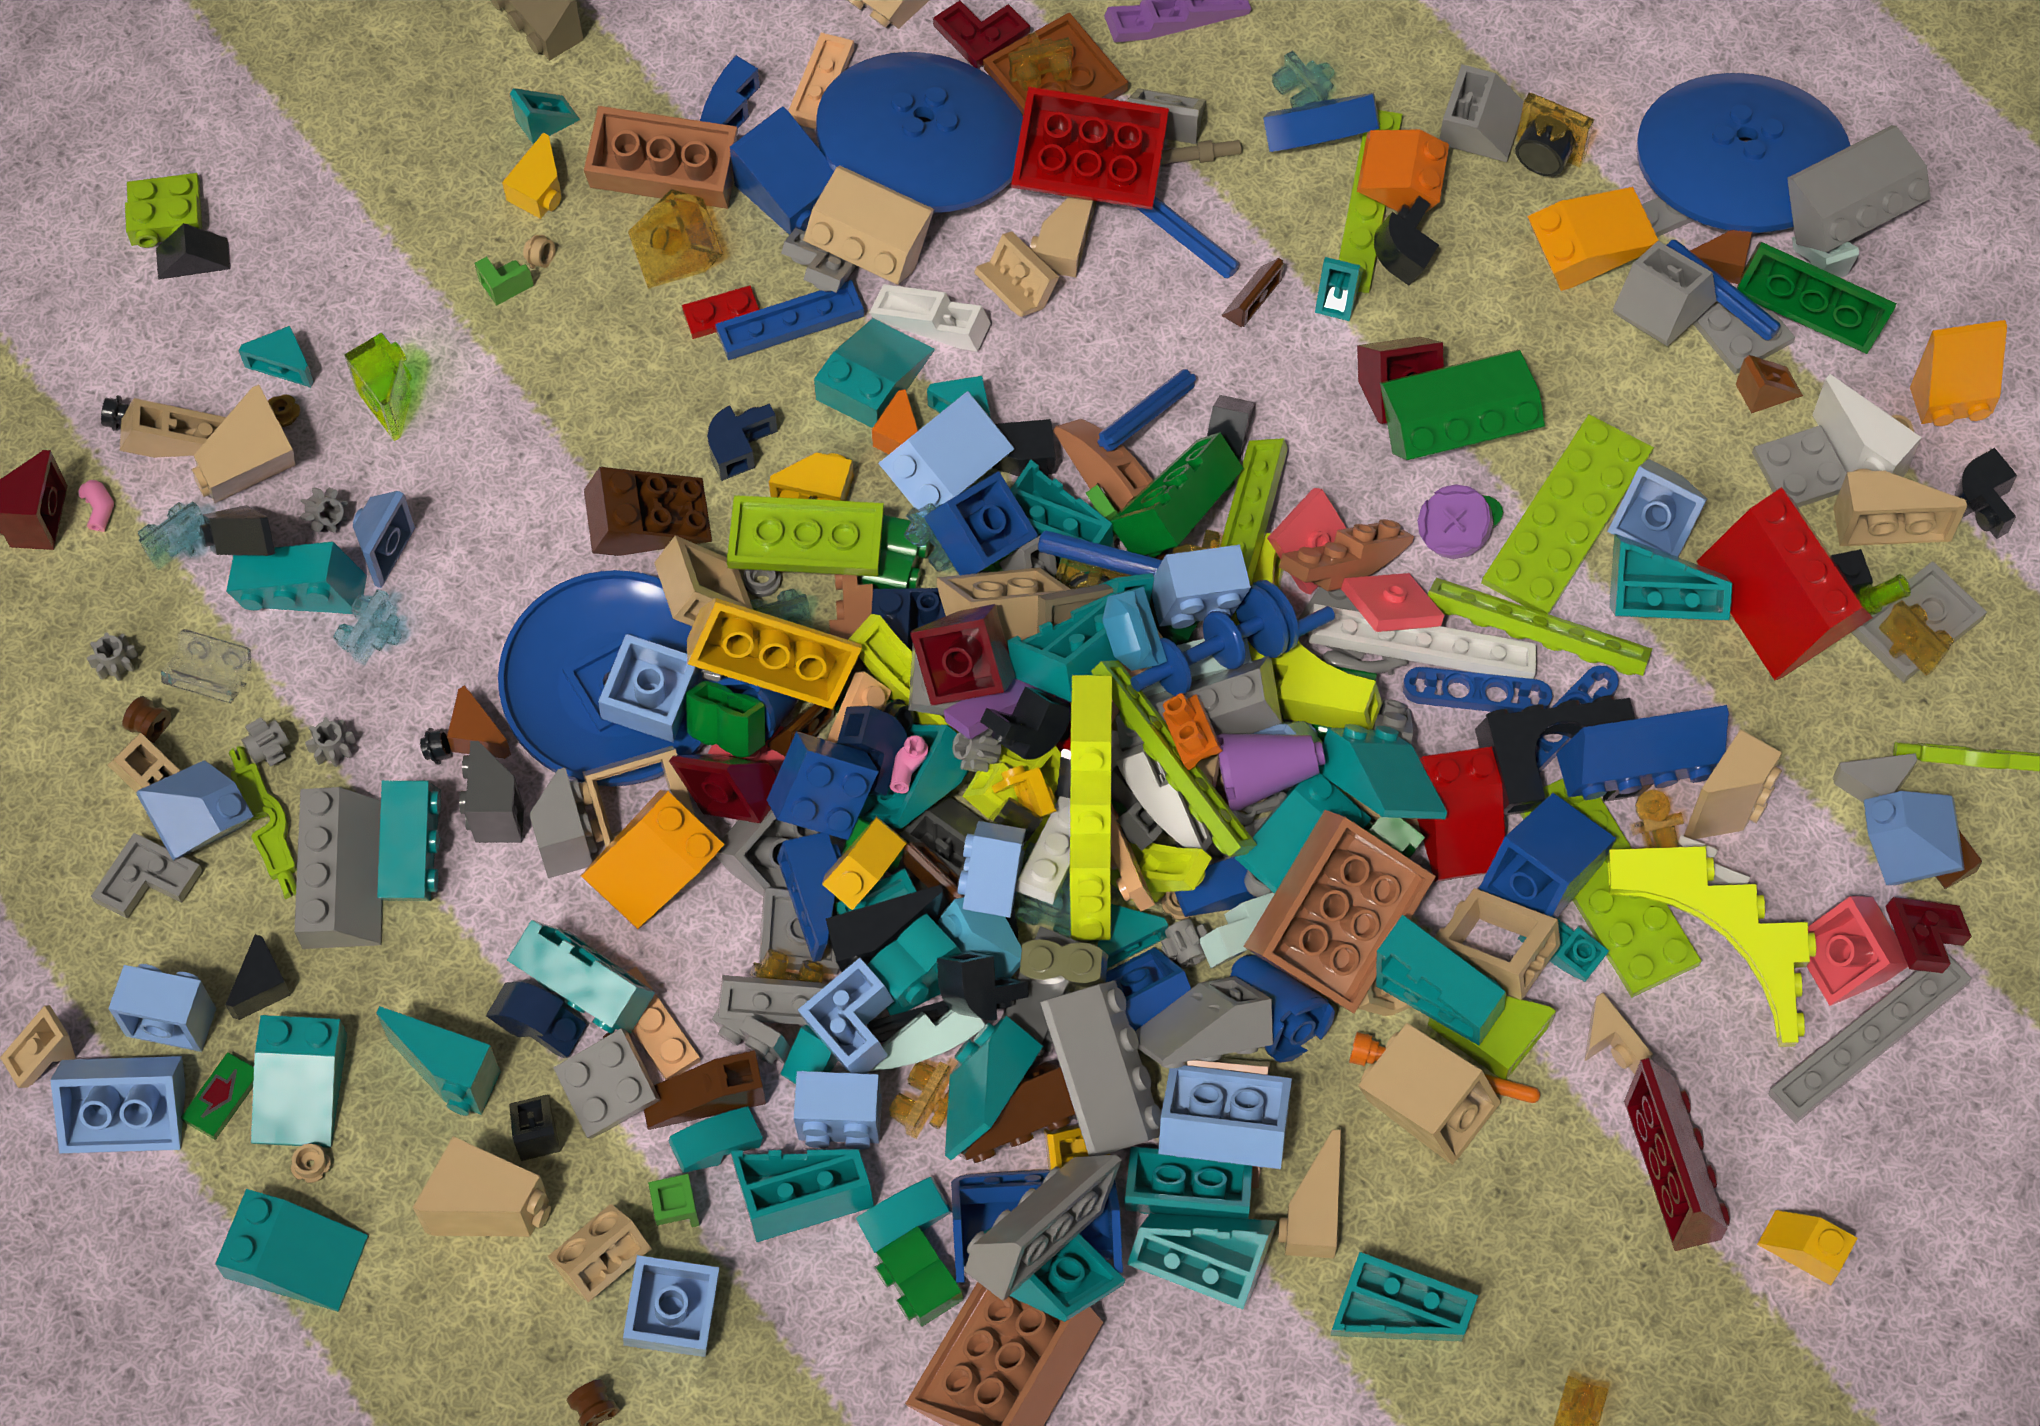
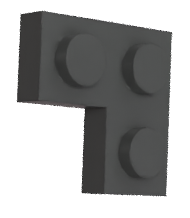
(1135, 822)

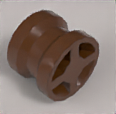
(146, 719)
(592, 1403)

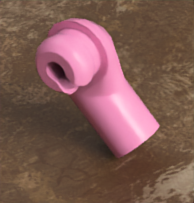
(101, 502)
(907, 762)

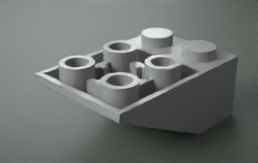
(1209, 1022)

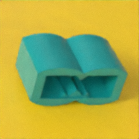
(911, 961)

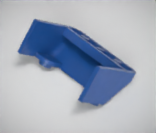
(984, 1196)

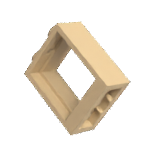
(686, 567)
(591, 794)
(1530, 959)

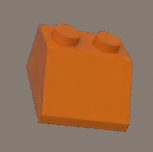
(1402, 166)

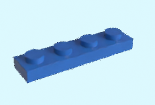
(789, 320)

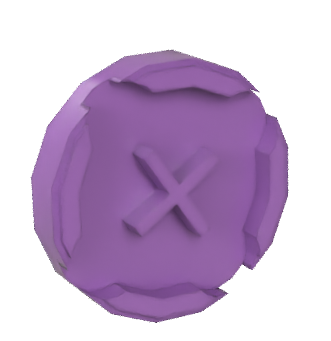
(1455, 521)

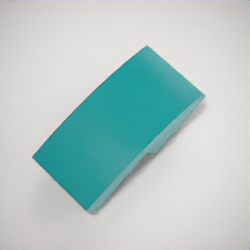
(1577, 953)
(710, 1139)
(912, 1207)

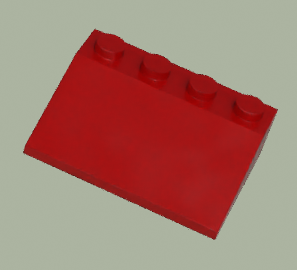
(1090, 148)
(1784, 585)

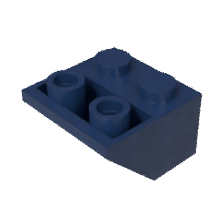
(907, 609)

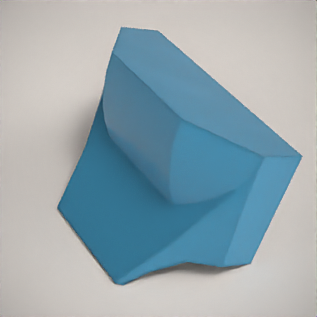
(1133, 630)

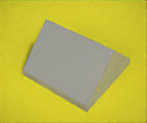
(1183, 116)

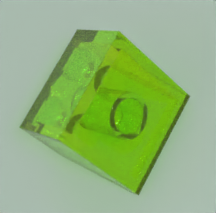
(382, 381)

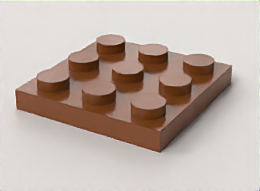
(1091, 69)

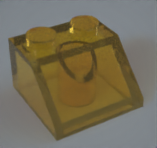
(675, 239)

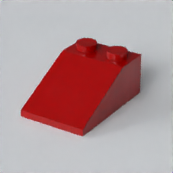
(1474, 820)

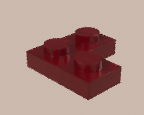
(980, 39)
(1924, 930)

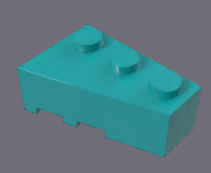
(1057, 511)
(1664, 586)
(1063, 650)
(1437, 982)
(800, 1189)

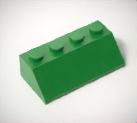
(1814, 297)
(1461, 405)

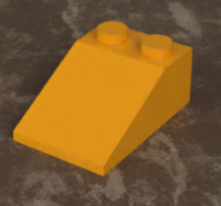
(1592, 234)
(1960, 373)
(652, 858)

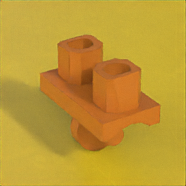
(1190, 729)

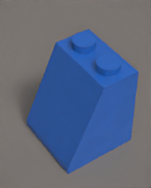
(780, 170)
(1548, 858)

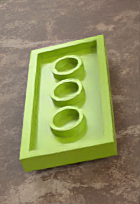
(805, 535)

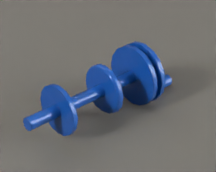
(1263, 619)

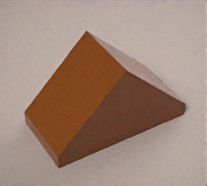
(1726, 254)
(1765, 384)
(472, 723)

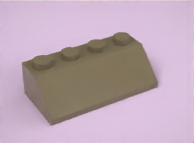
(549, 24)

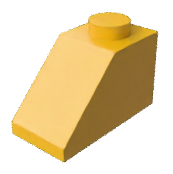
(534, 180)
(814, 476)
(863, 863)
(1808, 1243)

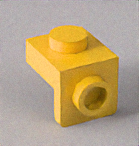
(1029, 789)

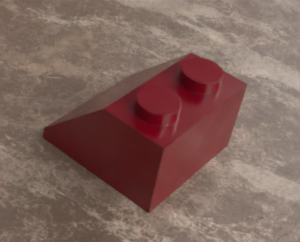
(1394, 360)
(32, 503)
(963, 655)
(727, 785)

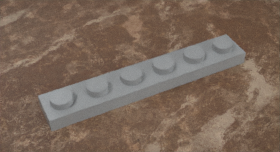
(1866, 1039)

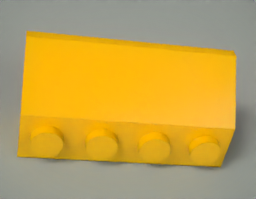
(771, 652)

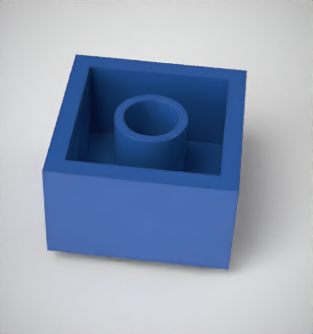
(980, 525)
(822, 785)

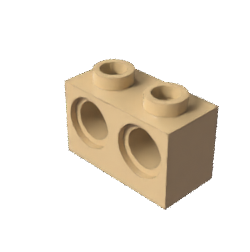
(599, 1252)

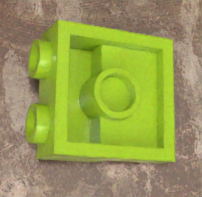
(160, 207)

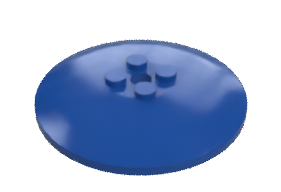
(945, 163)
(1707, 173)
(559, 665)

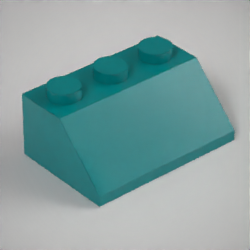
(1186, 1186)

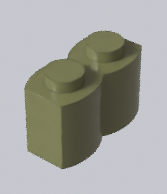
(1051, 963)

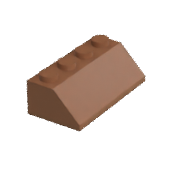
(660, 153)

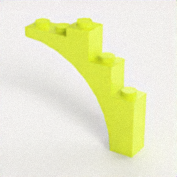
(891, 665)
(1308, 686)
(1090, 807)
(1162, 866)
(1771, 949)

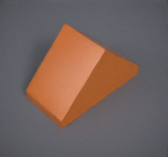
(894, 424)

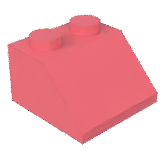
(1854, 949)

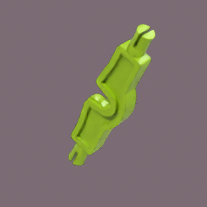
(1970, 757)
(272, 837)

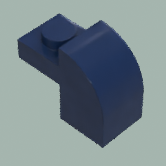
(731, 436)
(876, 734)
(537, 1014)

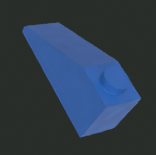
(803, 866)

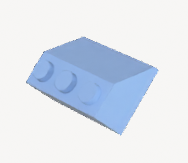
(119, 1104)
(1225, 1116)

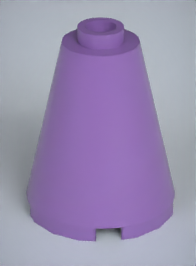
(1265, 764)

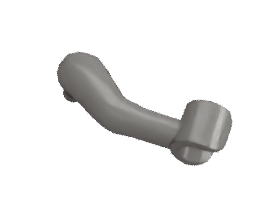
(1340, 659)

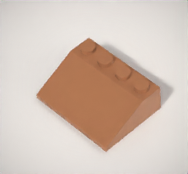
(1338, 909)
(1003, 1365)

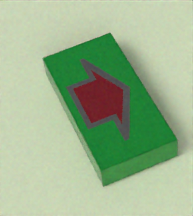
(220, 1096)

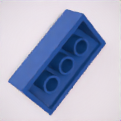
(1644, 752)

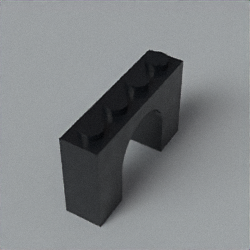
(1515, 740)

